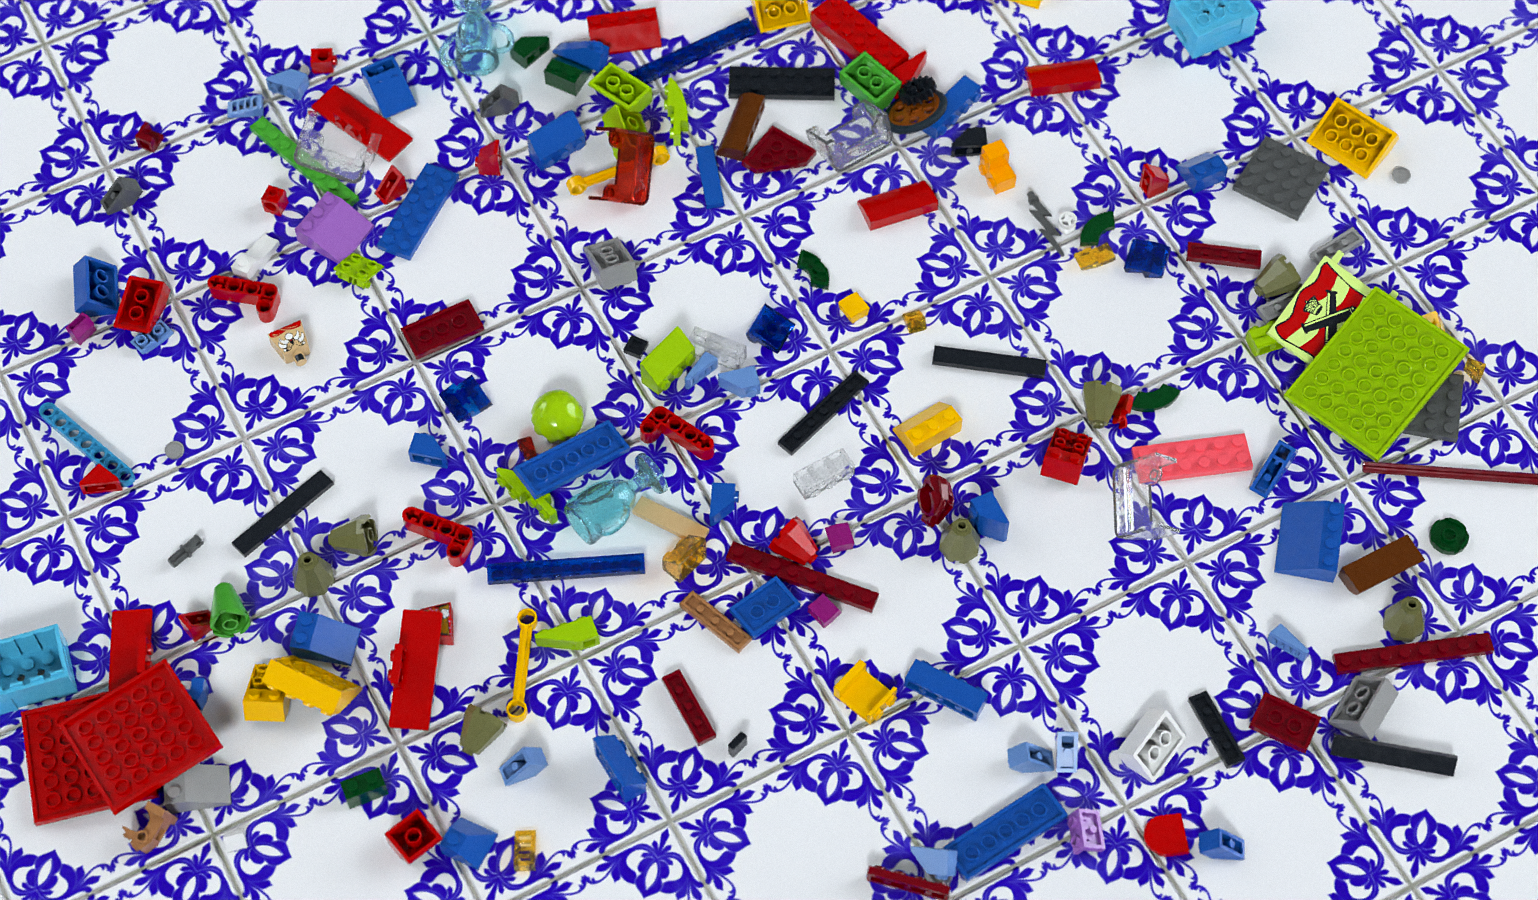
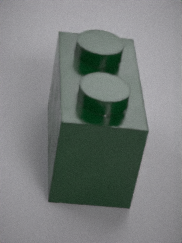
(364, 788)

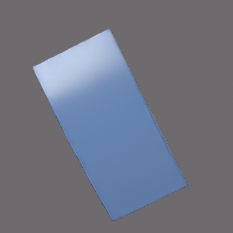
(157, 336)

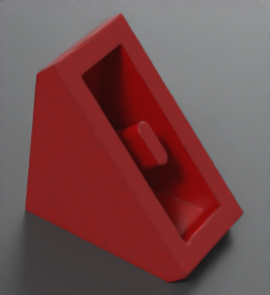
(391, 186)
(100, 481)
(196, 624)

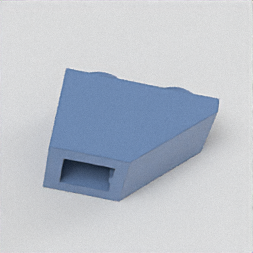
(288, 83)

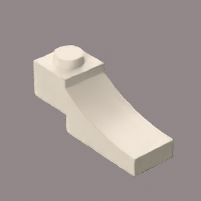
(255, 258)

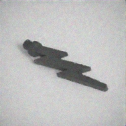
(1039, 215)

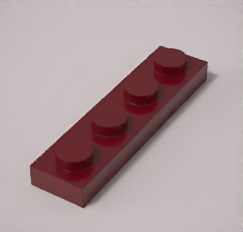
(1224, 255)
(688, 707)
(901, 881)

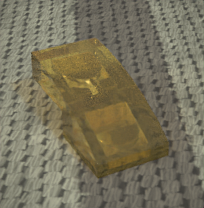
(1095, 257)

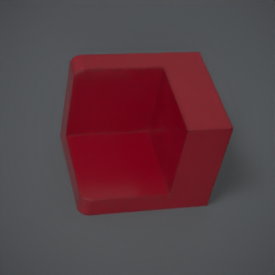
(148, 139)

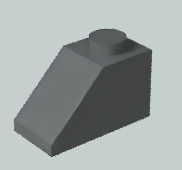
(499, 102)
(121, 195)

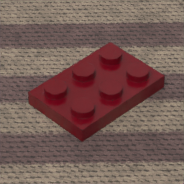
(1285, 722)

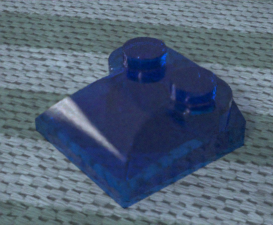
(769, 329)

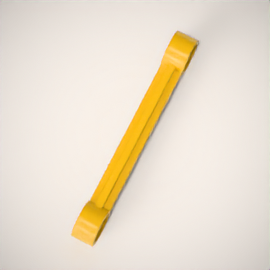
(578, 184)
(522, 665)

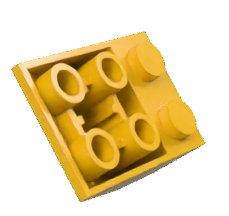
(261, 702)

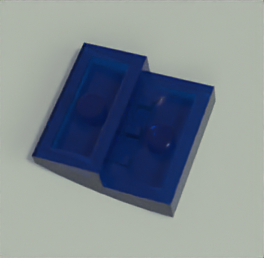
(1147, 258)
(465, 399)

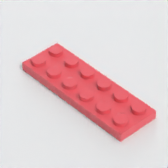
(1201, 456)

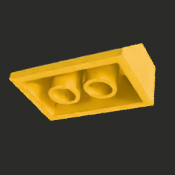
(779, 13)
(929, 428)

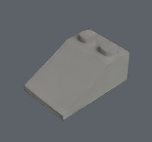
(611, 263)
(198, 789)

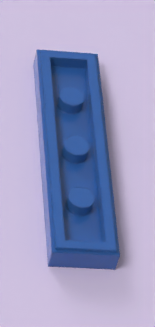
(709, 176)

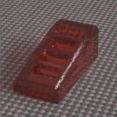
(527, 447)

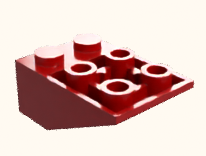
(1066, 456)

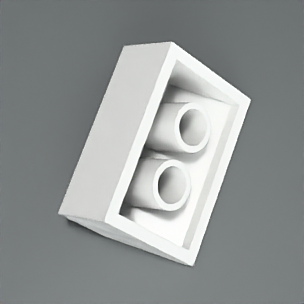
(1151, 744)

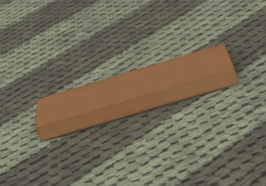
(715, 622)

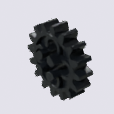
(909, 95)

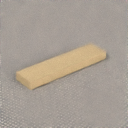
(668, 519)

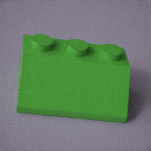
(869, 81)

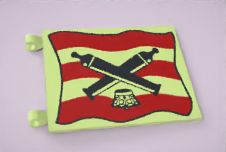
(1319, 309)

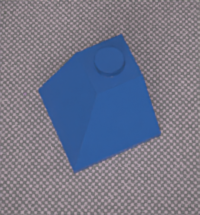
(467, 843)

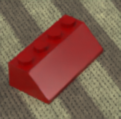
(626, 30)

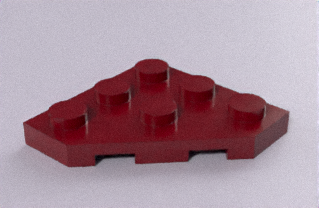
(778, 152)

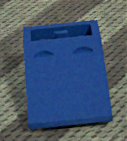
(388, 87)

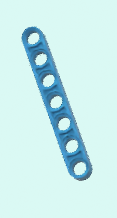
(83, 436)

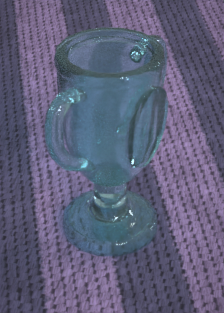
(475, 40)
(608, 503)

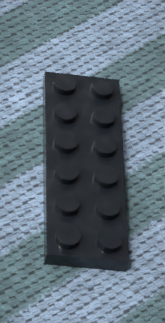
(783, 82)

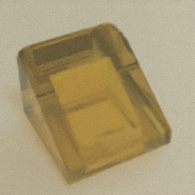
(914, 321)
(1474, 369)

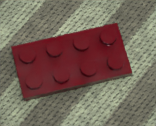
(442, 329)

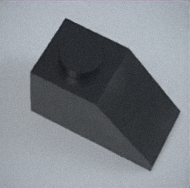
(969, 142)

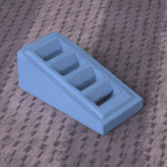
(256, 107)
(702, 368)
(1288, 642)

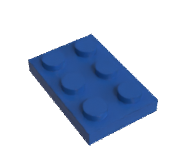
(764, 607)

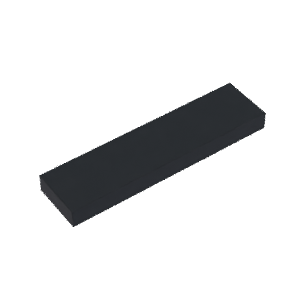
(1216, 729)

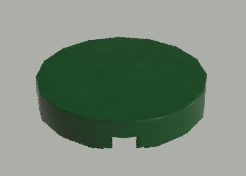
(1448, 536)

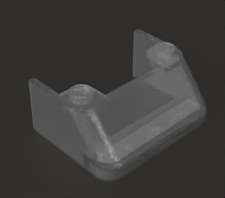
(312, 155)
(1134, 500)

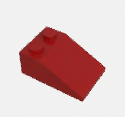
(141, 304)

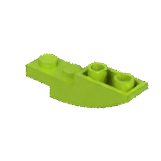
(676, 110)
(518, 491)

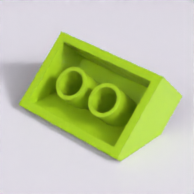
(622, 88)
(621, 118)
(667, 361)

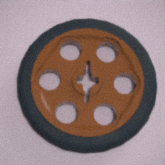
(918, 112)

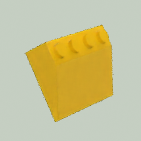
(1353, 138)
(310, 684)

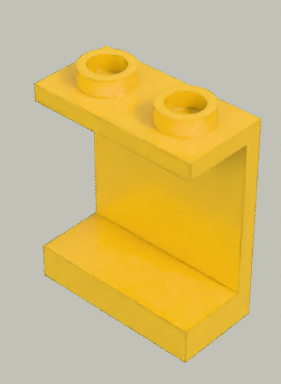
(864, 693)

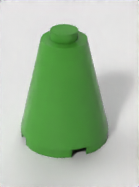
(228, 612)

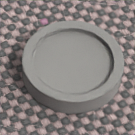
(1401, 175)
(174, 450)

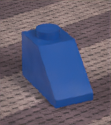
(427, 451)
(722, 501)
(1221, 845)

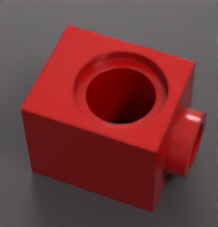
(323, 60)
(274, 200)

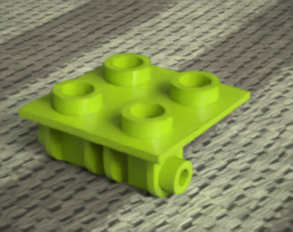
(357, 270)

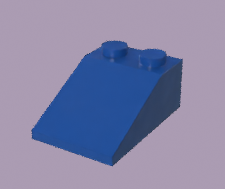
(324, 639)

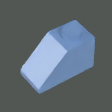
(741, 382)
(1030, 758)
(523, 765)
(936, 861)

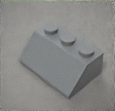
(1364, 706)

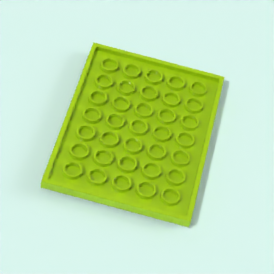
(1376, 373)

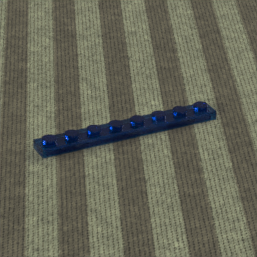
(694, 51)
(565, 568)

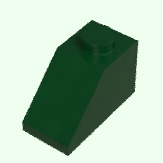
(529, 49)

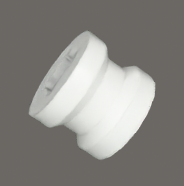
(1068, 218)

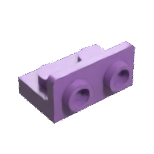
(1086, 831)

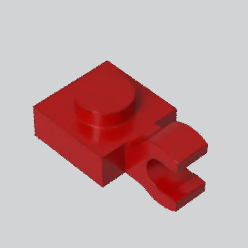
(1123, 407)

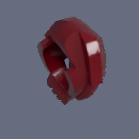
(935, 499)

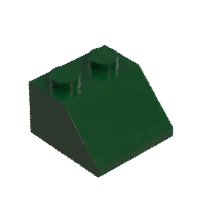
(566, 75)

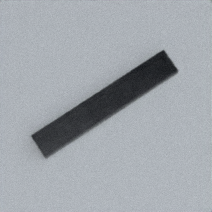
(989, 362)
(823, 412)
(282, 513)
(1393, 755)

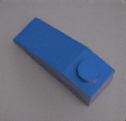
(586, 53)
(1273, 469)

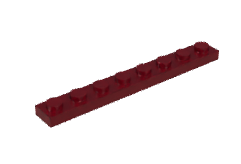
(802, 577)
(1413, 653)

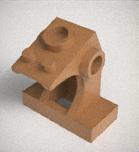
(153, 832)

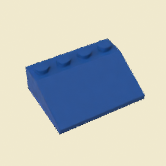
(1310, 539)

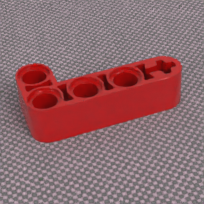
(225, 289)
(700, 445)
(417, 520)

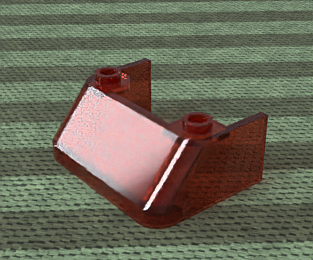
(632, 167)

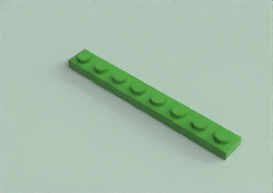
(286, 147)

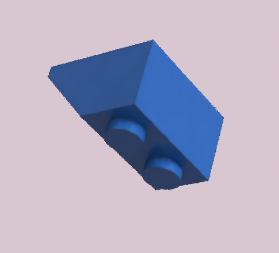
(1203, 171)
(988, 517)

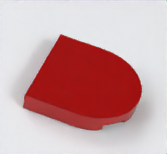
(1166, 835)

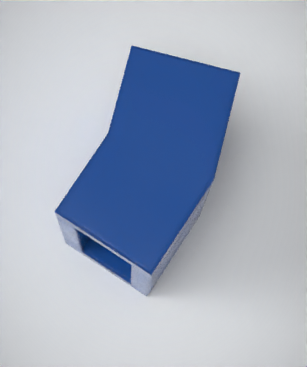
(199, 692)

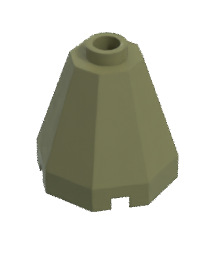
(1277, 278)
(1100, 402)
(355, 536)
(959, 541)
(312, 575)
(1405, 619)
(479, 730)

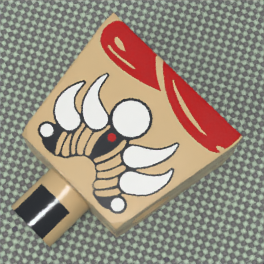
(291, 343)

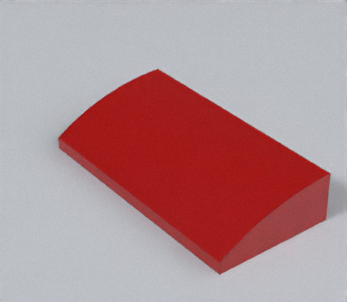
(1063, 77)
(898, 205)

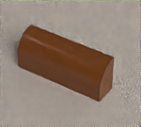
(742, 126)
(1380, 565)

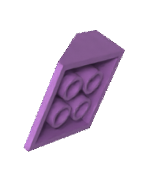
(333, 228)

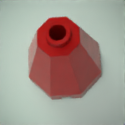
(795, 543)

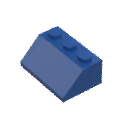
(555, 140)
(95, 287)
(619, 766)

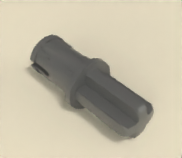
(185, 551)

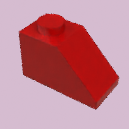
(490, 159)
(1153, 180)

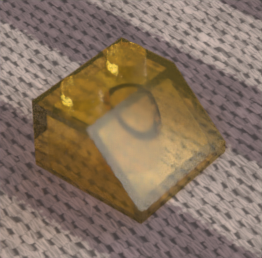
(684, 557)

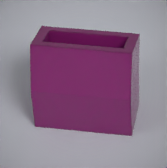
(81, 328)
(840, 537)
(823, 611)

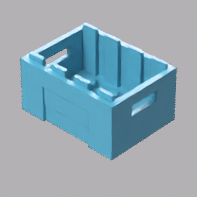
(1212, 30)
(26, 656)

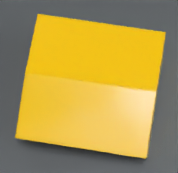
(854, 307)

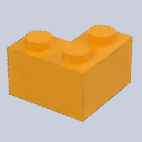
(995, 167)

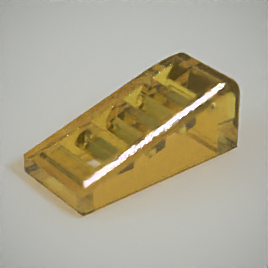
(525, 865)

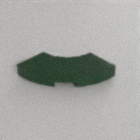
(1096, 227)
(815, 269)
(1155, 400)

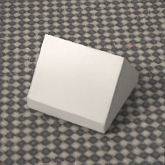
(235, 840)

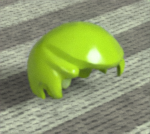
(557, 415)

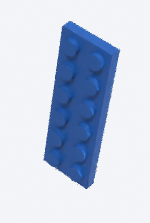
(418, 211)
(571, 459)
(1006, 831)

